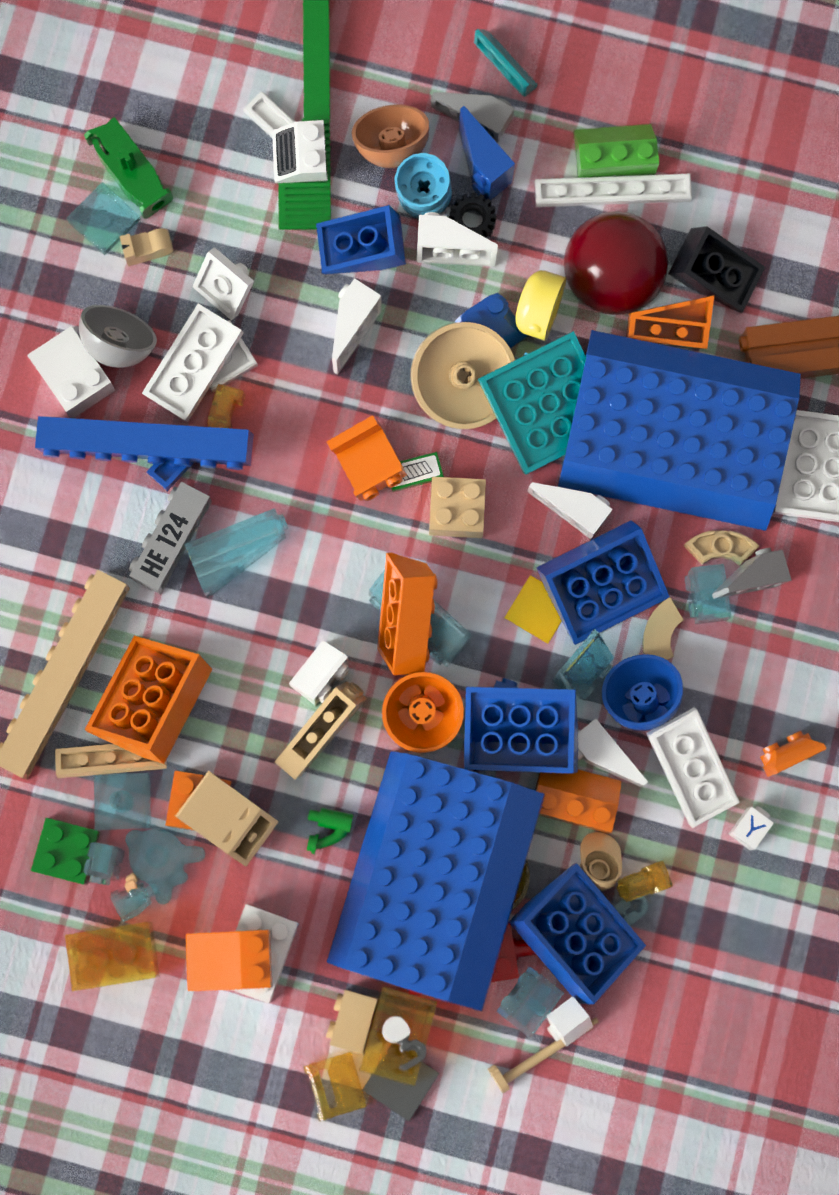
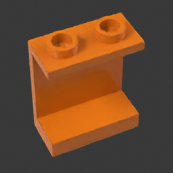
(367, 458)

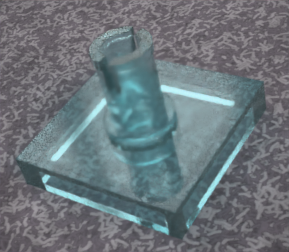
(122, 801)

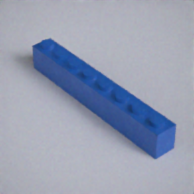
(144, 441)

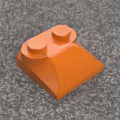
(795, 751)

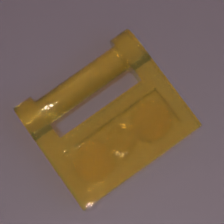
(344, 1083)

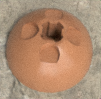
(391, 134)

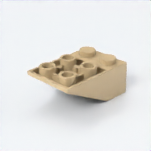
(227, 818)

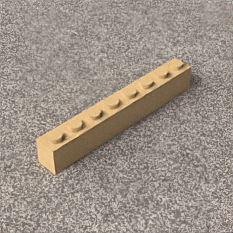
(62, 673)

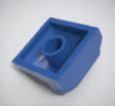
(496, 315)

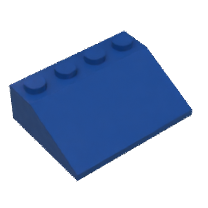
(603, 581)
(521, 730)
(578, 935)

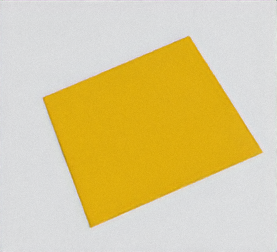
(534, 611)

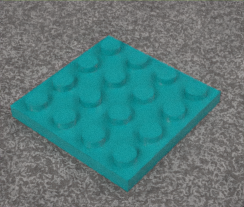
(537, 400)

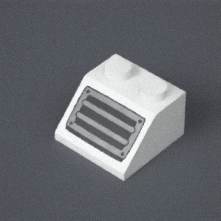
(300, 152)

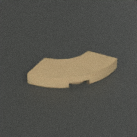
(721, 544)
(659, 630)

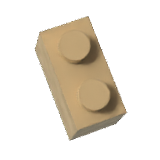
(352, 1021)

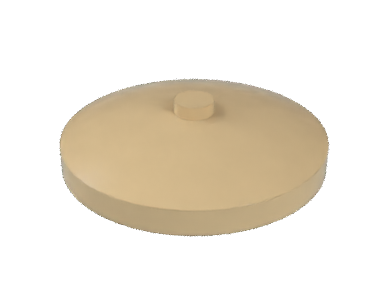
(448, 373)

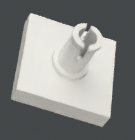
(223, 283)

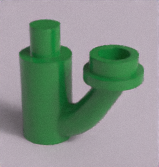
(330, 819)

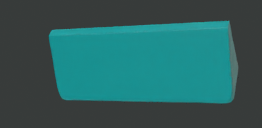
(504, 62)

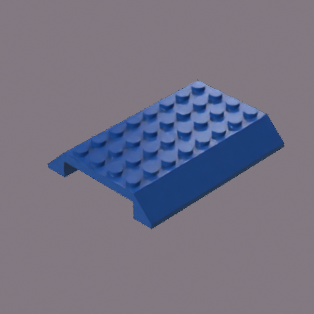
(680, 430)
(436, 879)

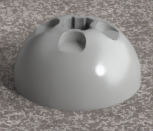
(115, 336)

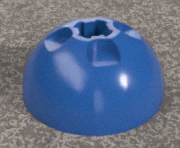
(642, 692)

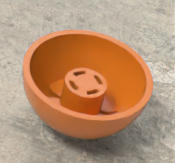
(422, 727)

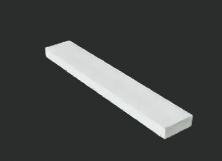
(613, 190)

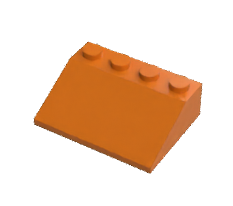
(149, 698)

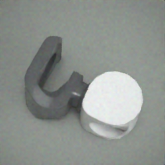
(397, 1031)

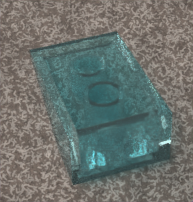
(585, 666)

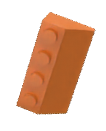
(406, 614)

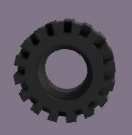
(477, 204)

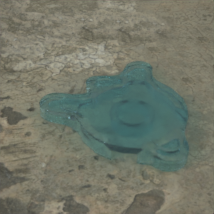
(160, 858)

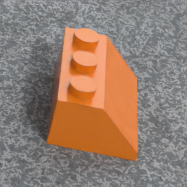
(580, 799)

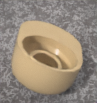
(601, 859)

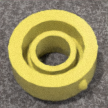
(540, 304)

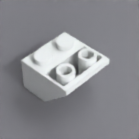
(320, 673)

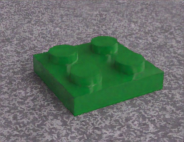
(63, 850)

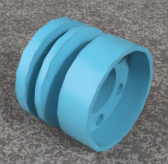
(426, 172)

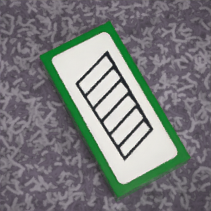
(419, 471)

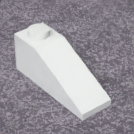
(576, 507)
(601, 751)

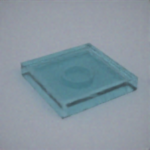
(103, 218)

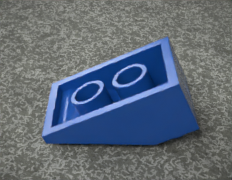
(487, 162)
(361, 242)

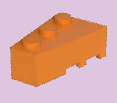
(674, 324)

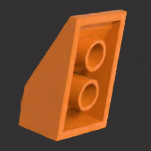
(229, 960)

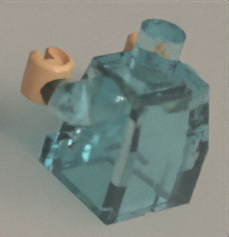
(133, 899)

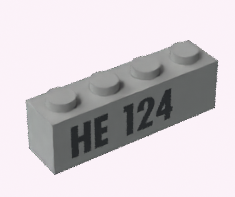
(166, 544)

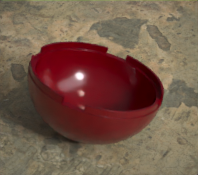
(616, 263)

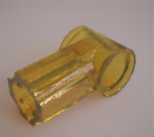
(648, 880)

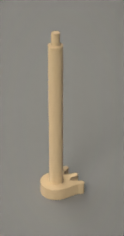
(503, 1080)

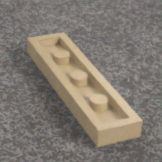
(100, 760)

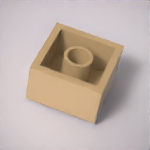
(457, 507)

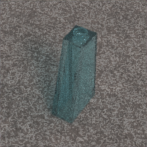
(231, 550)

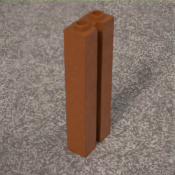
(795, 346)

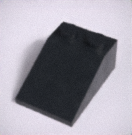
(716, 268)

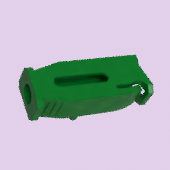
(129, 167)

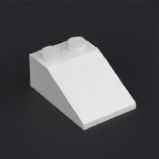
(449, 242)
(356, 314)
(71, 372)

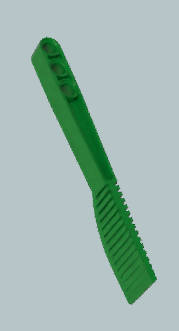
(309, 203)

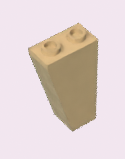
(321, 729)

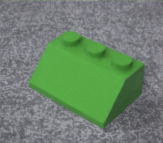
(616, 151)

